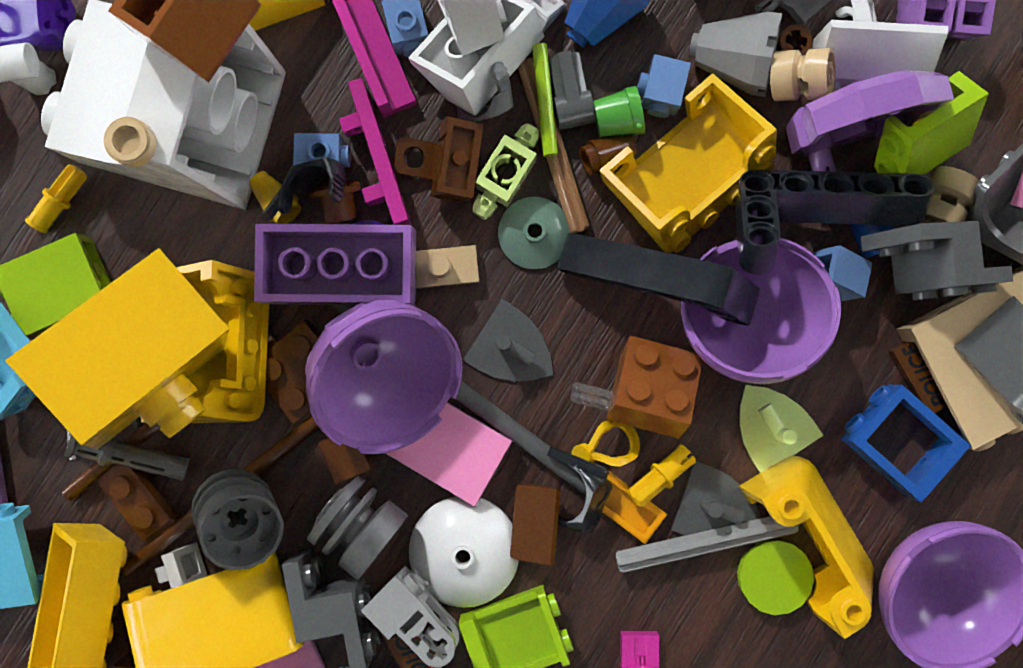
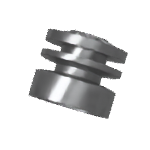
(356, 526)

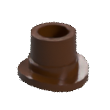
(337, 211)

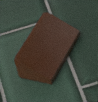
(535, 523)

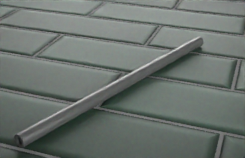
(511, 429)

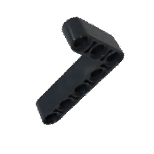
(820, 197)
(662, 274)

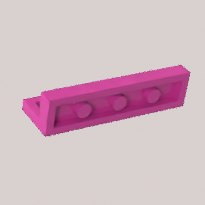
(375, 55)

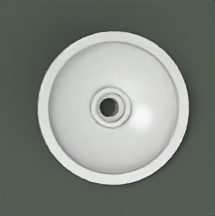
(459, 526)

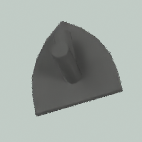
(510, 347)
(711, 502)

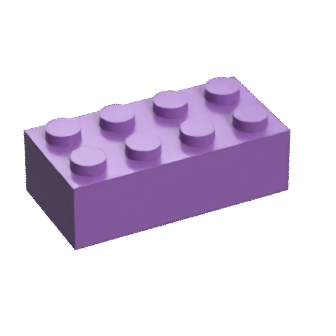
(334, 264)

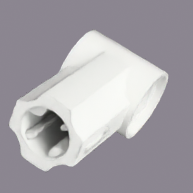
(22, 66)

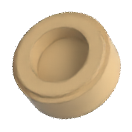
(130, 141)

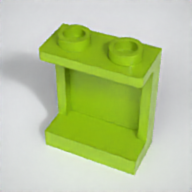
(934, 137)
(51, 282)
(516, 632)

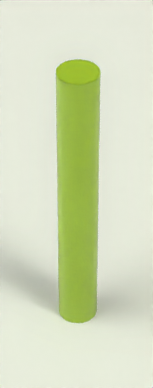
(545, 100)

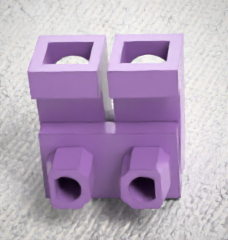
(964, 18)

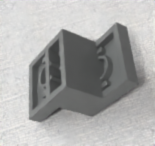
(936, 259)
(330, 607)

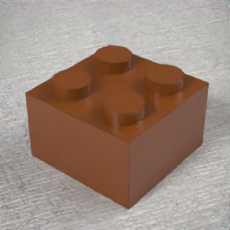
(655, 387)

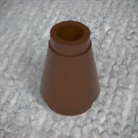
(601, 151)

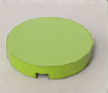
(775, 576)

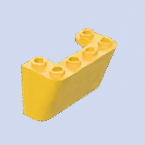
(694, 166)

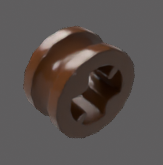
(801, 34)

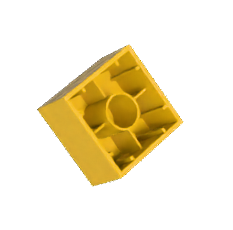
(125, 355)

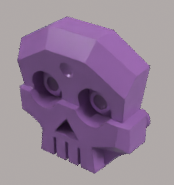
(861, 110)

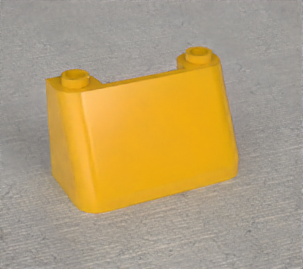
(235, 379)
(844, 583)
(213, 621)

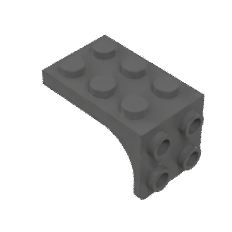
(998, 220)

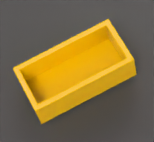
(77, 597)

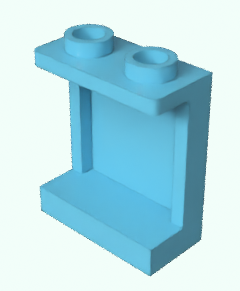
(14, 393)
(17, 573)

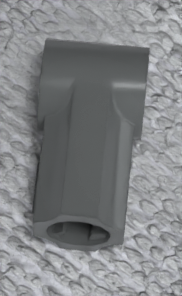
(572, 101)

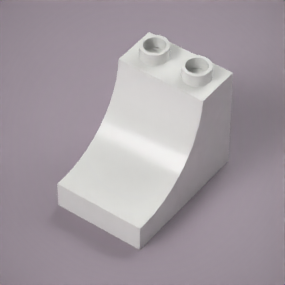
(204, 130)

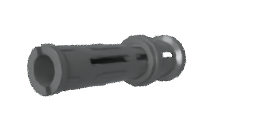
(131, 456)

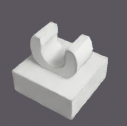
(862, 11)
(181, 566)

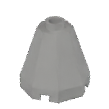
(739, 50)

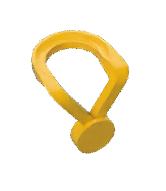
(587, 451)

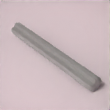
(701, 543)

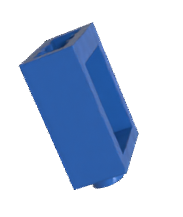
(932, 464)

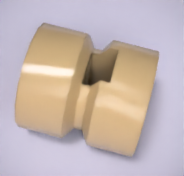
(802, 74)
(952, 193)

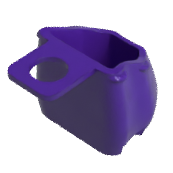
(35, 22)

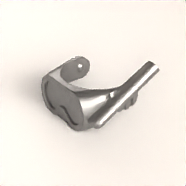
(500, 102)

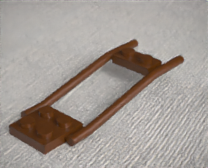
(141, 501)

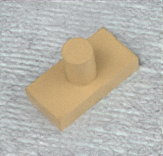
(446, 267)

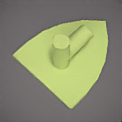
(773, 426)

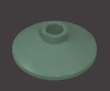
(524, 249)

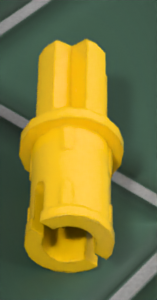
(56, 198)
(661, 476)

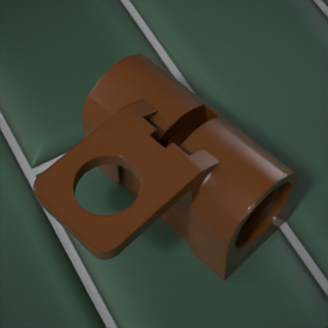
(449, 162)

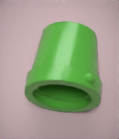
(620, 114)

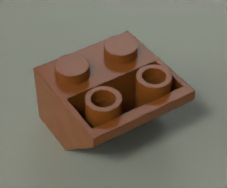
(188, 31)

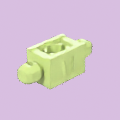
(519, 150)

